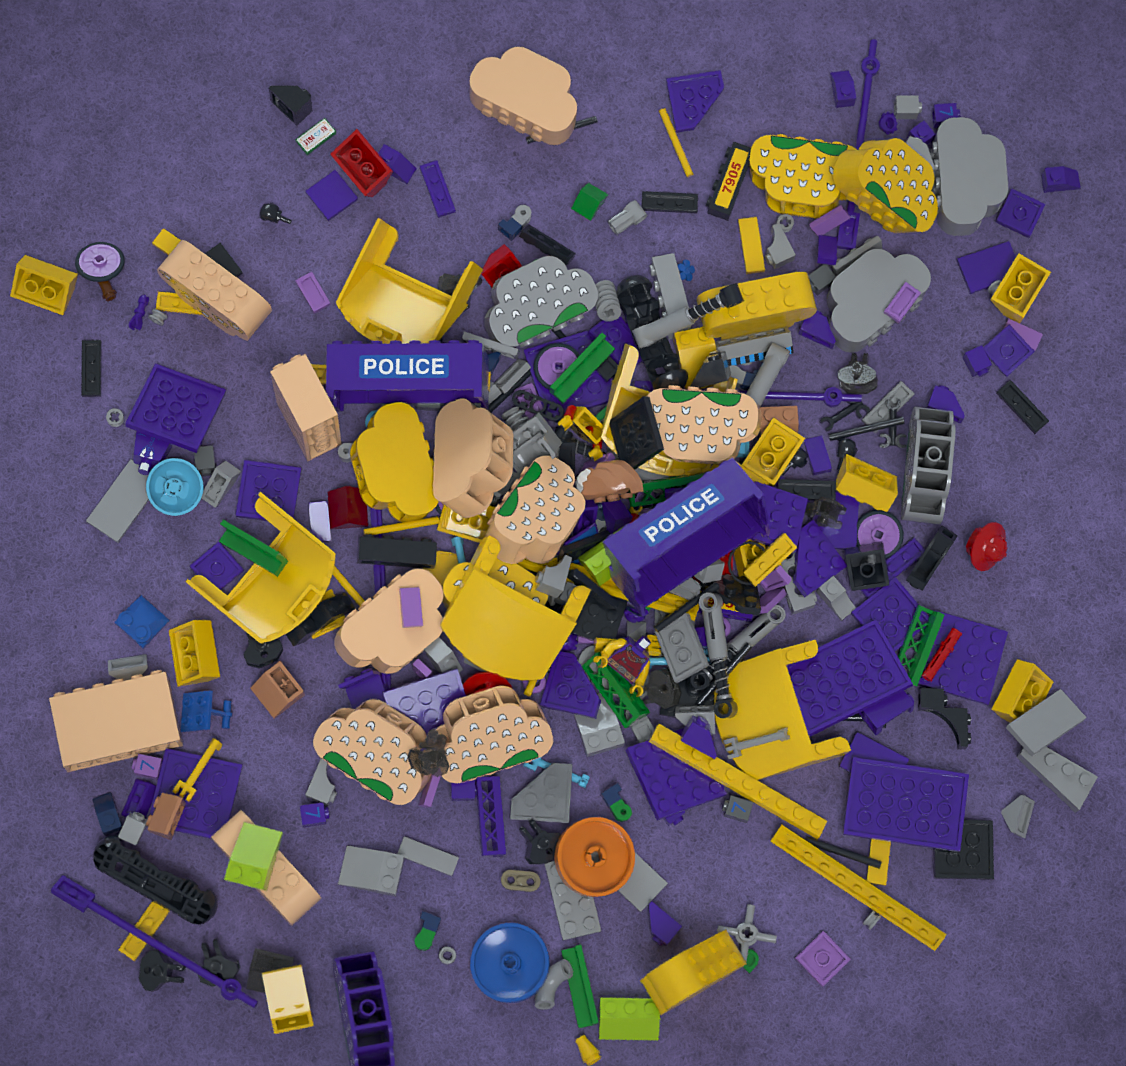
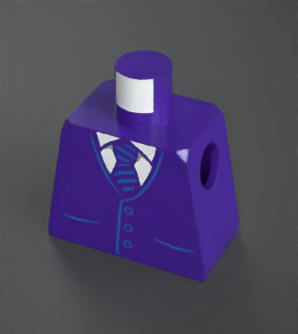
(149, 452)

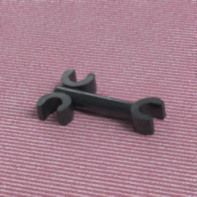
(843, 413)
(892, 439)

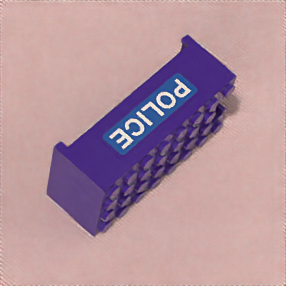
(407, 373)
(686, 534)

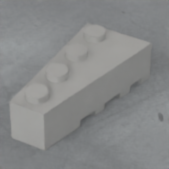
(668, 285)
(1060, 775)

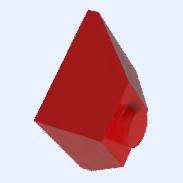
(499, 264)

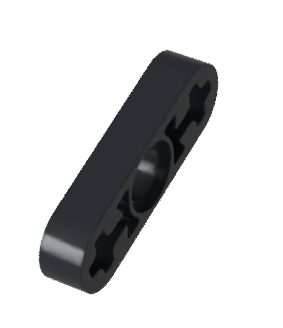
(523, 405)

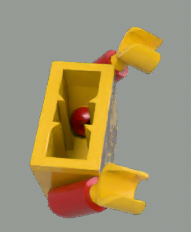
(585, 426)

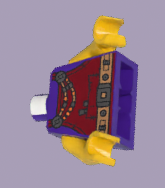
(628, 659)

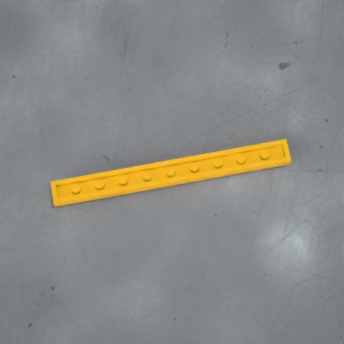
(666, 603)
(739, 782)
(858, 887)

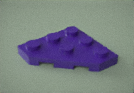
(693, 97)
(815, 559)
(570, 688)

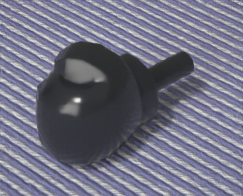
(272, 213)
(845, 446)
(798, 460)

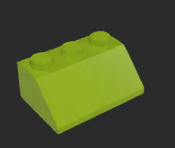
(597, 563)
(628, 1019)

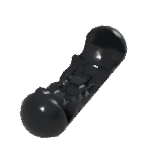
(643, 309)
(161, 887)

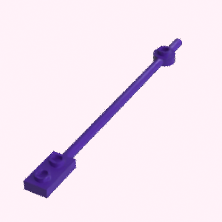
(848, 230)
(646, 385)
(83, 899)

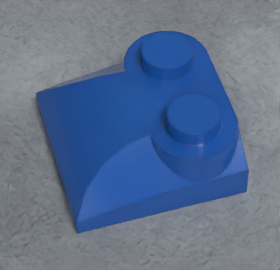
(141, 621)

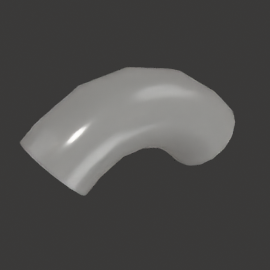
(557, 974)

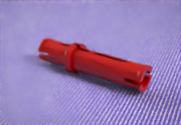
(945, 649)

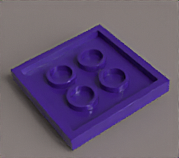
(275, 481)
(784, 514)
(893, 610)

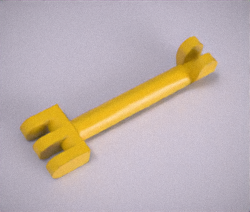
(653, 649)
(187, 786)

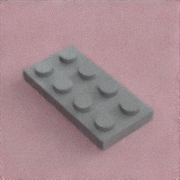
(574, 911)

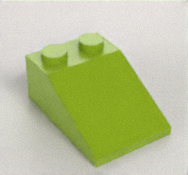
(254, 856)

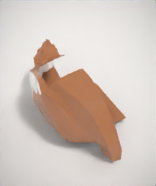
(609, 482)

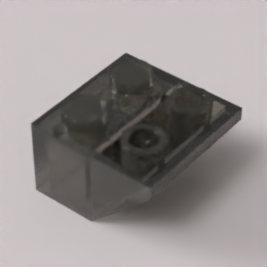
(263, 962)

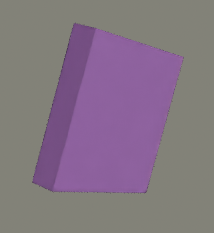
(822, 958)

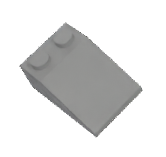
(600, 733)
(371, 870)

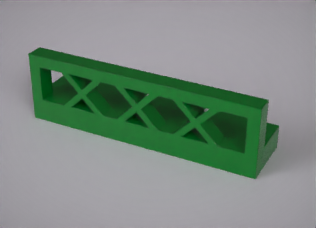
(581, 369)
(660, 484)
(252, 549)
(924, 644)
(619, 686)
(580, 988)

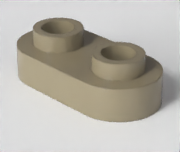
(520, 880)

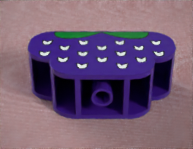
(364, 1010)

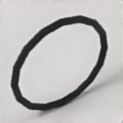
(730, 557)

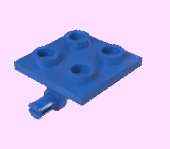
(198, 711)

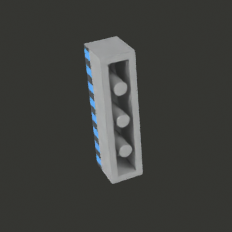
(754, 346)

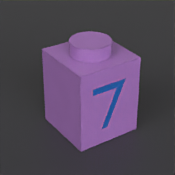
(147, 766)

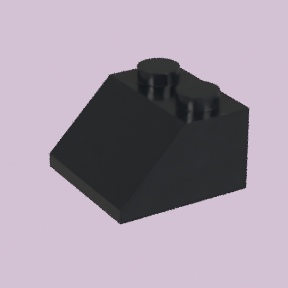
(291, 101)
(713, 370)
(867, 566)

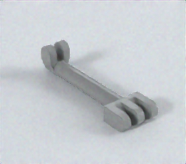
(738, 746)

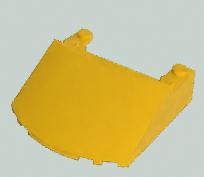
(393, 305)
(624, 395)
(272, 604)
(503, 627)
(770, 704)

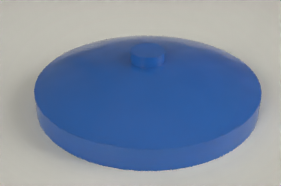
(510, 963)

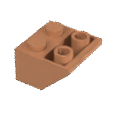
(277, 690)

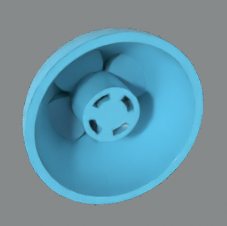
(182, 479)

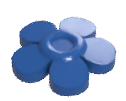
(686, 270)

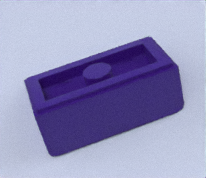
(139, 798)

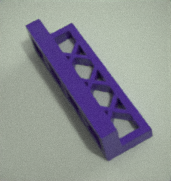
(495, 816)

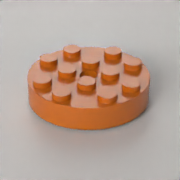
(575, 862)

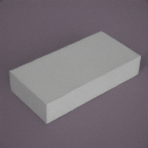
(512, 375)

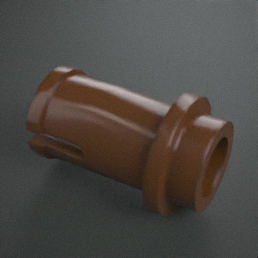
(107, 290)

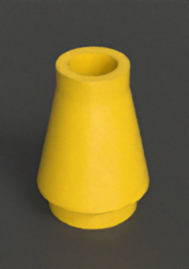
(588, 1051)

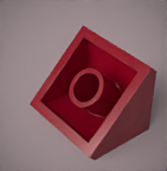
(347, 508)

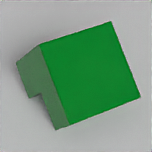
(589, 201)

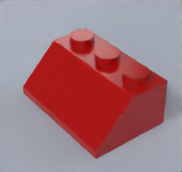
(362, 164)

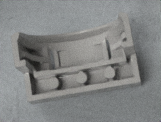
(529, 442)

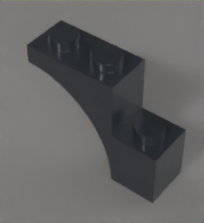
(931, 558)
(323, 614)
(958, 719)

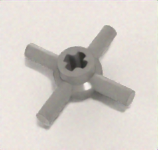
(746, 942)

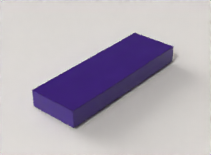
(437, 189)

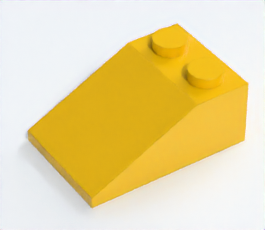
(692, 350)
(773, 452)
(468, 528)

